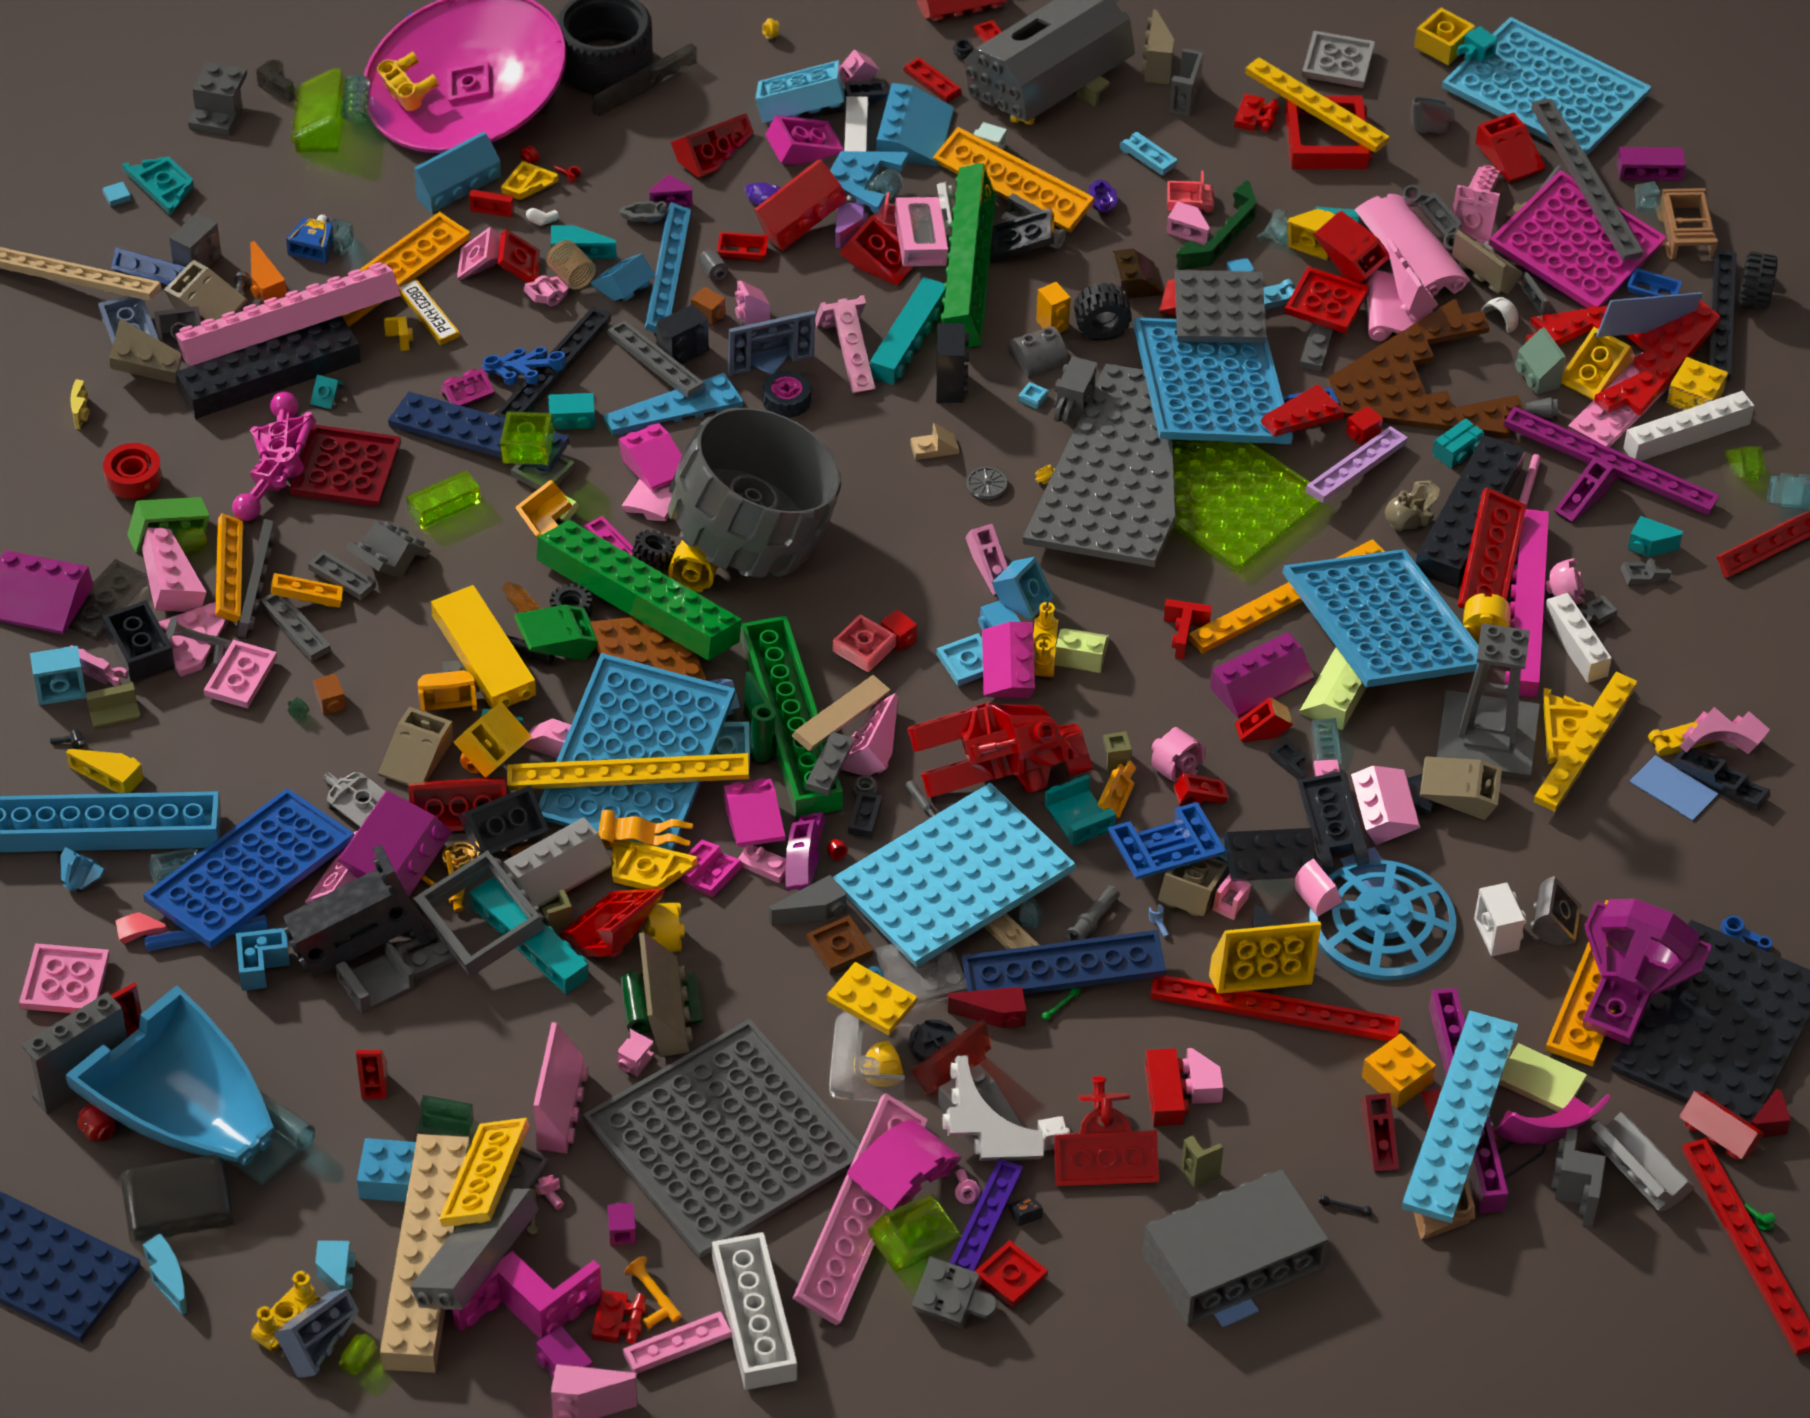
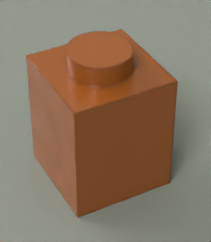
(710, 304)
(329, 694)

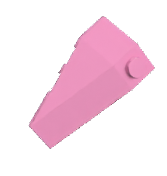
(1410, 288)
(874, 740)

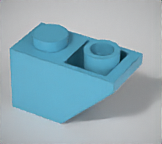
(334, 1264)

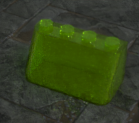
(318, 113)

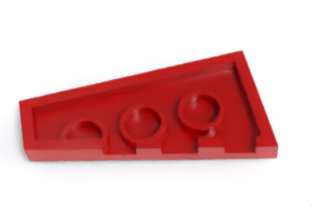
(1303, 411)

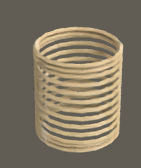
(570, 264)

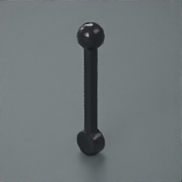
(1325, 1200)

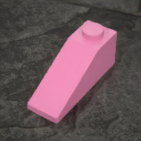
(986, 553)

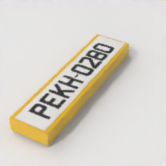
(428, 312)

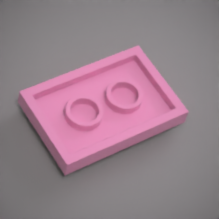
(240, 674)

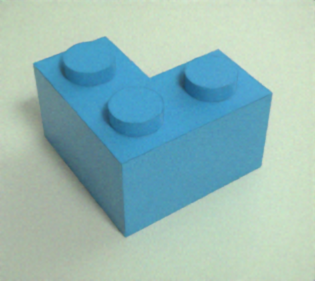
(260, 951)

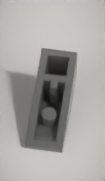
(812, 903)

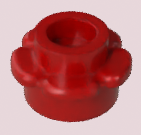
(530, 155)

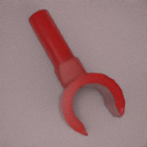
(571, 173)

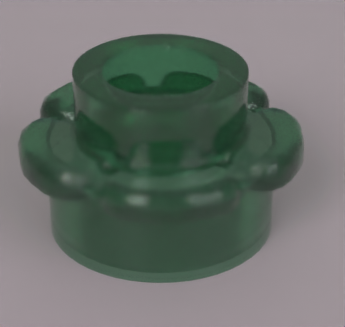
(297, 708)

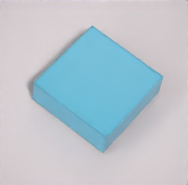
(116, 194)
(1033, 395)

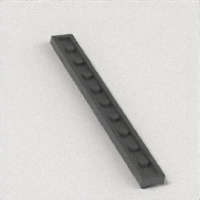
(1587, 180)

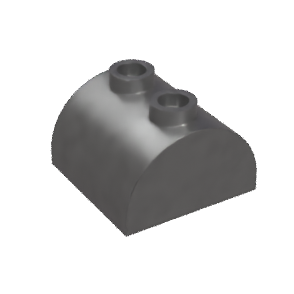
(1039, 351)
(1555, 913)

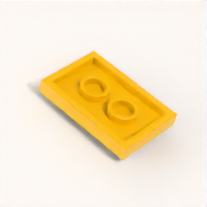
(871, 998)

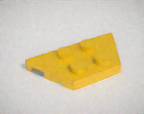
(1561, 722)
(647, 865)

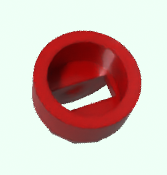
(837, 849)

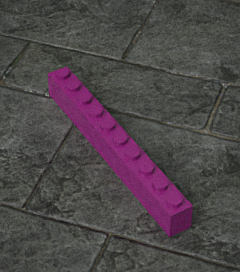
(1486, 1168)

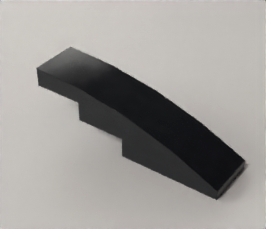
(873, 90)
(1724, 780)

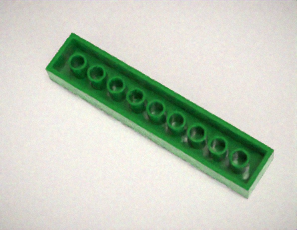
(969, 251)
(639, 589)
(780, 674)

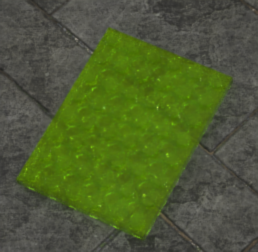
(1235, 498)

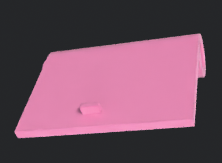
(1385, 308)

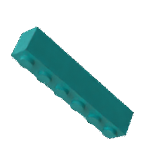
(908, 331)
(543, 950)

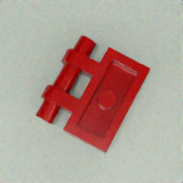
(1250, 111)
(611, 1313)

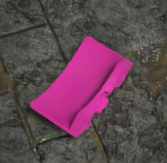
(1549, 1128)
(901, 1162)

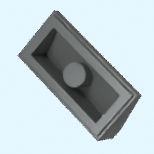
(1536, 296)

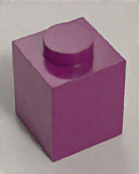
(621, 1223)

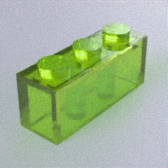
(443, 499)

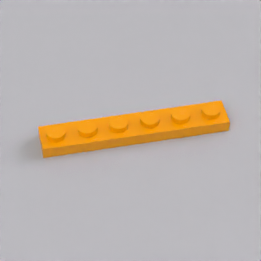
(229, 568)

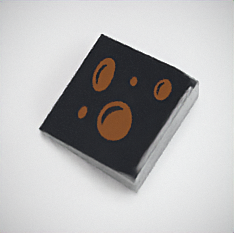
(1026, 1210)

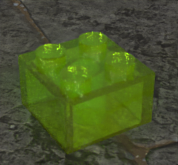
(527, 438)

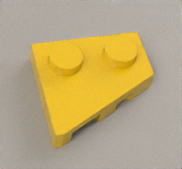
(528, 180)

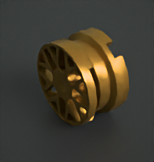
(461, 855)

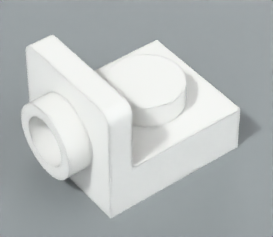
(1049, 1128)

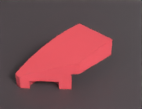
(137, 925)

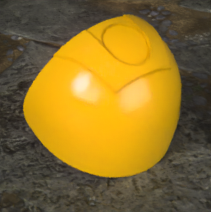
(887, 1058)

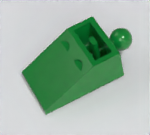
(558, 631)

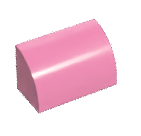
(1316, 888)

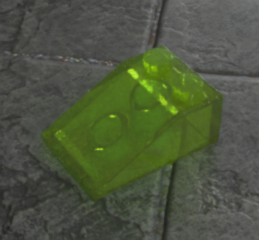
(913, 1232)

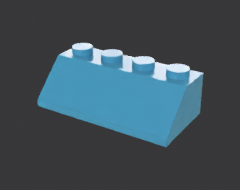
(456, 172)

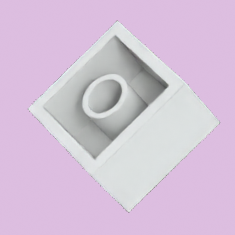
(1499, 919)

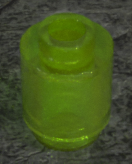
(191, 539)
(358, 1353)

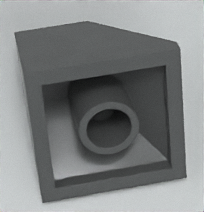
(171, 321)

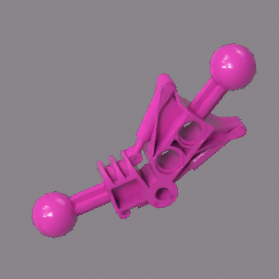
(282, 444)

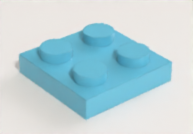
(963, 659)

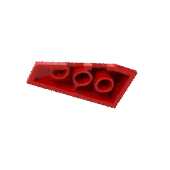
(710, 147)

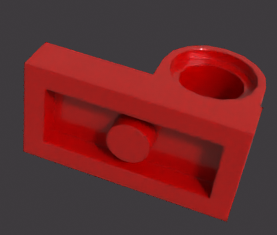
(1198, 788)

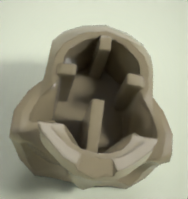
(1412, 508)

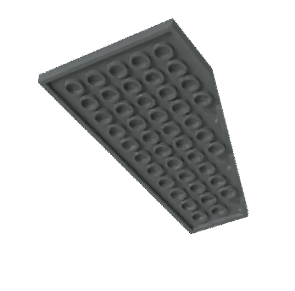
(1112, 480)

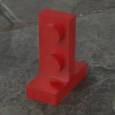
(1184, 616)

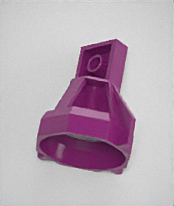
(1634, 965)

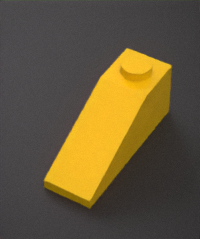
(108, 769)

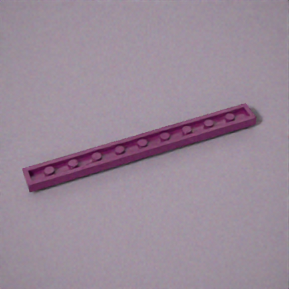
(1623, 465)

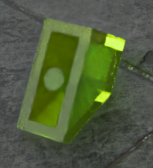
(1746, 461)

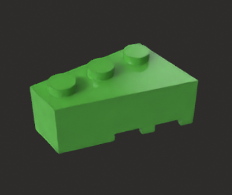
(170, 514)

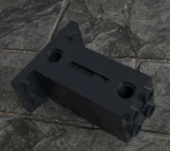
(353, 919)

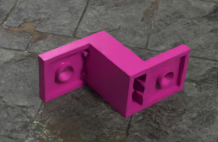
(531, 1297)

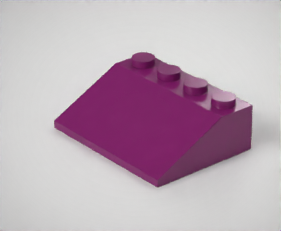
(41, 591)
(406, 834)

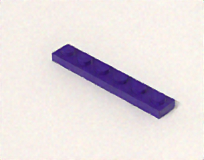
(987, 1215)

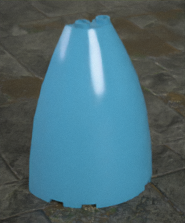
(179, 1084)

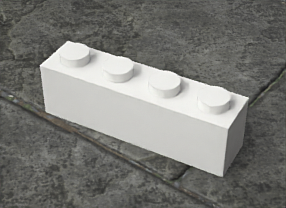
(1577, 637)

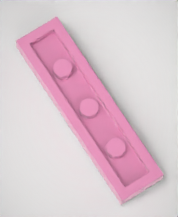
(677, 1343)

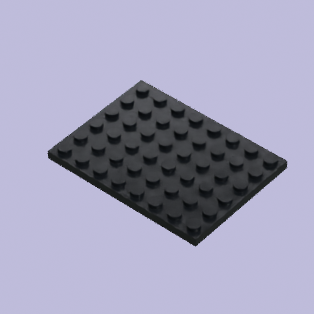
(1722, 1028)

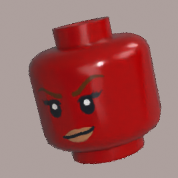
(95, 1124)

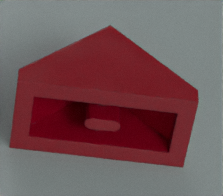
(1773, 1117)

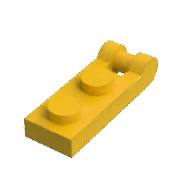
(1673, 737)

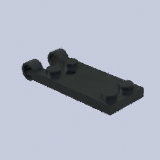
(1328, 809)

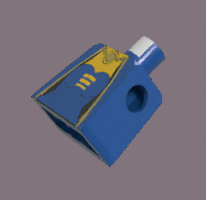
(311, 239)

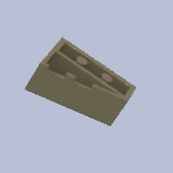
(143, 354)

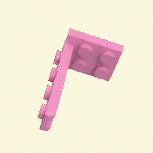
(1477, 204)
(846, 317)

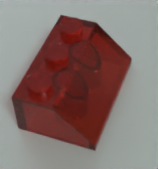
(937, 1067)

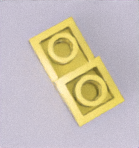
(78, 403)

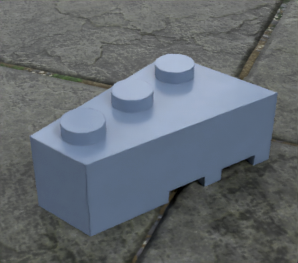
(315, 1330)

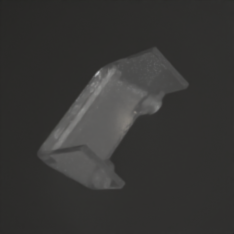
(857, 1075)

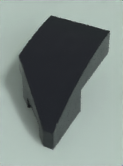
(1289, 758)

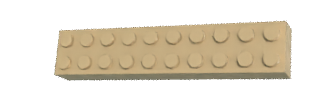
(411, 1332)

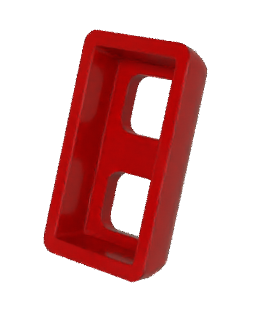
(743, 242)

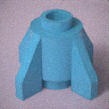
(78, 870)

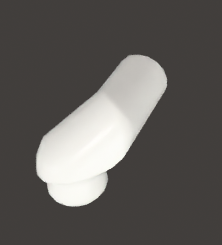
(541, 218)

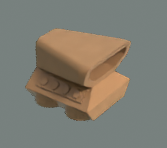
(1431, 1227)

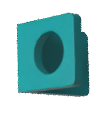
(325, 391)

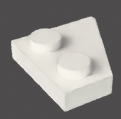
(945, 195)

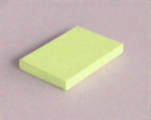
(1541, 1078)

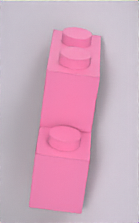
(1714, 726)

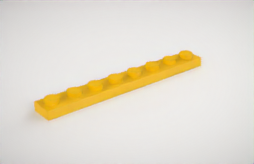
(1317, 105)
(1585, 741)

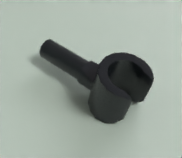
(74, 737)

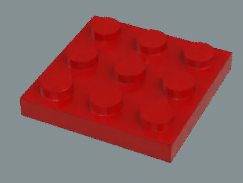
(1326, 300)

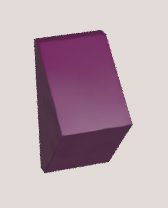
(671, 191)

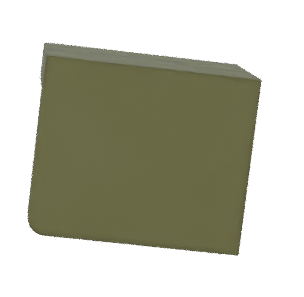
(1091, 91)
(1117, 749)
(558, 914)

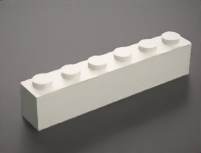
(1688, 426)

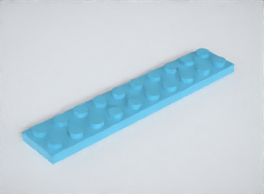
(1459, 1117)

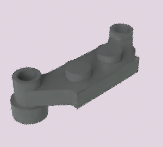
(1436, 212)

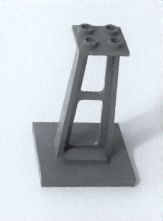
(1488, 726)

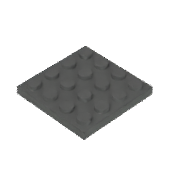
(1220, 306)

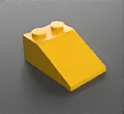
(1597, 364)

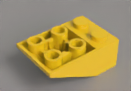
(492, 739)

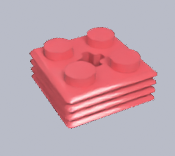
(864, 643)

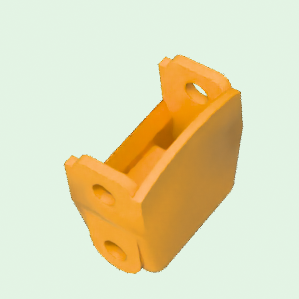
(447, 691)

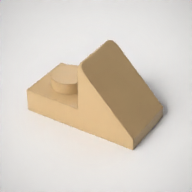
(936, 445)

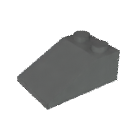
(989, 1092)

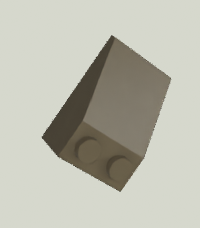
(1193, 886)

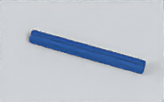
(183, 937)

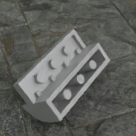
(1642, 1162)

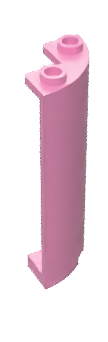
(1415, 240)

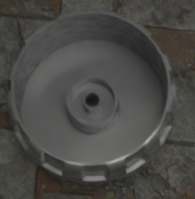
(754, 492)

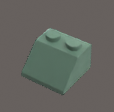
(1541, 362)

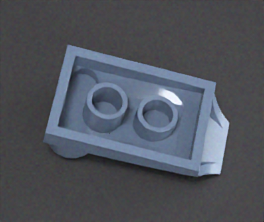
(129, 309)

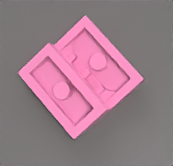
(651, 503)

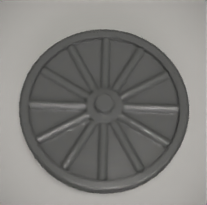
(987, 483)

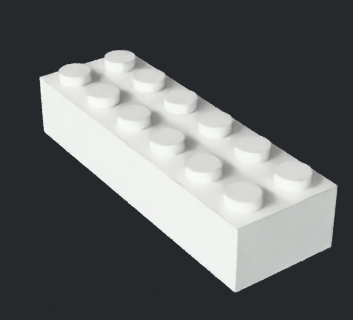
(754, 1311)

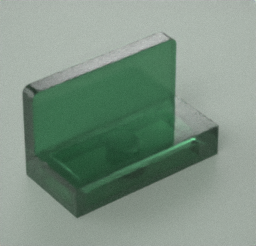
(445, 1117)

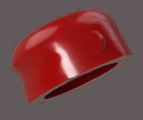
(132, 470)

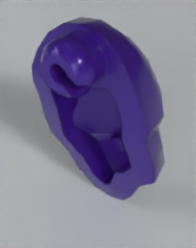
(759, 192)
(1104, 196)

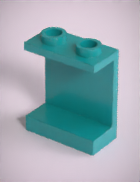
(1077, 811)

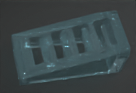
(1326, 725)
(160, 863)

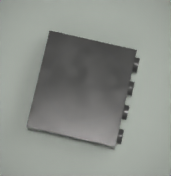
(68, 1044)

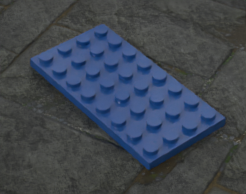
(248, 868)

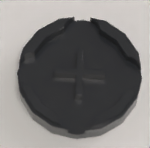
(929, 1037)

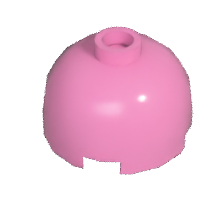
(1565, 580)

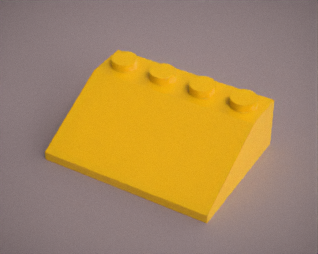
(1265, 957)

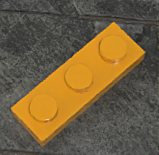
(306, 590)

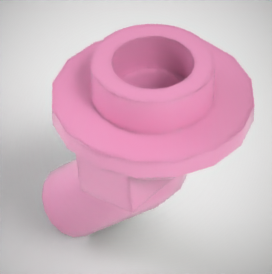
(547, 1186)
(967, 1190)

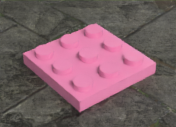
(63, 978)

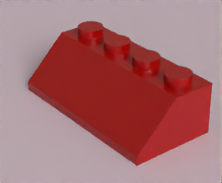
(938, 8)
(800, 205)
(454, 797)

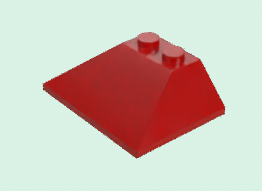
(611, 922)

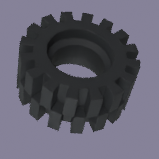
(654, 549)
(574, 595)

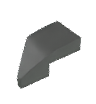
(1643, 573)

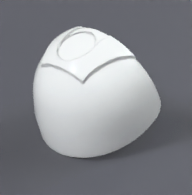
(1507, 309)

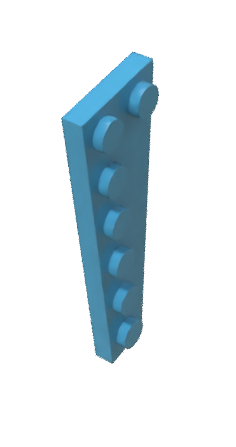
(674, 406)

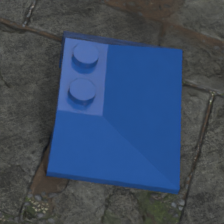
(1169, 845)

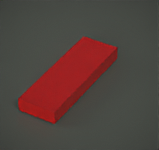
(932, 80)

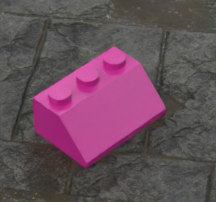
(1008, 660)

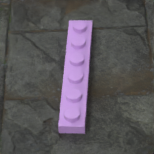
(1356, 464)

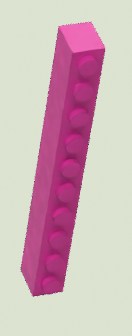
(1529, 594)

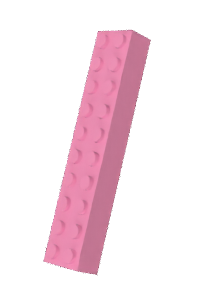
(287, 314)

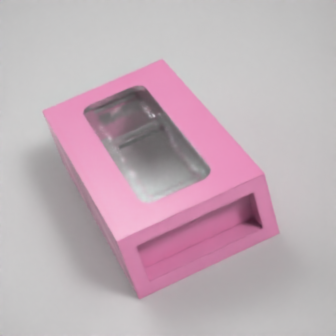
(921, 231)

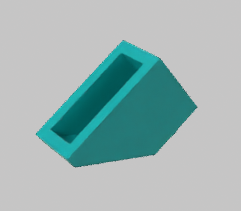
(1654, 538)

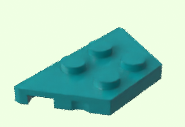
(161, 181)

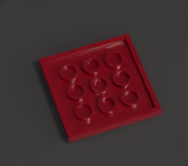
(346, 465)

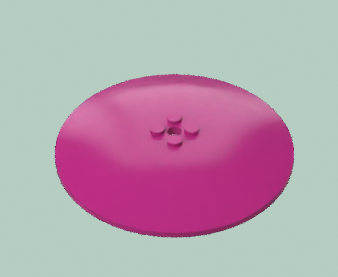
(503, 46)

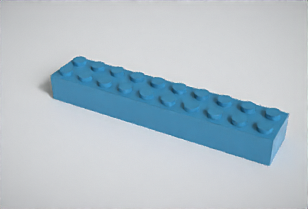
(109, 821)

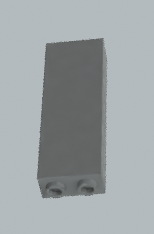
(473, 1253)

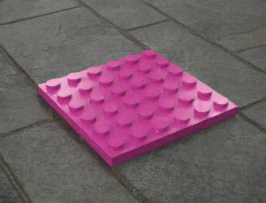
(1566, 245)

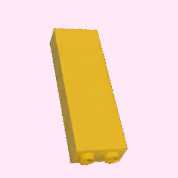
(483, 647)

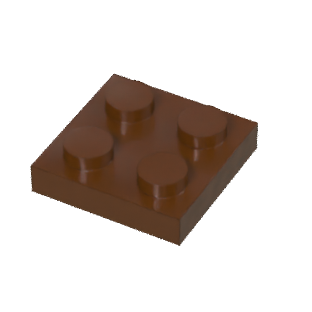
(839, 944)

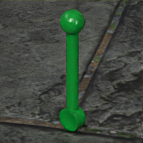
(1075, 992)

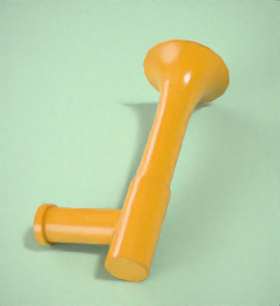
(667, 1309)

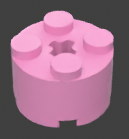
(1177, 754)

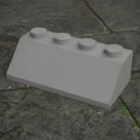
(559, 862)

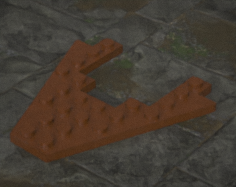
(1391, 386)

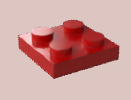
(518, 256)
(1011, 1273)

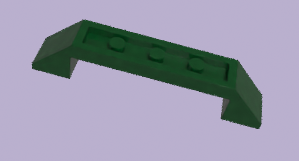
(1196, 256)

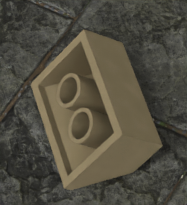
(1484, 263)

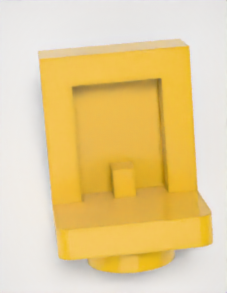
(398, 327)

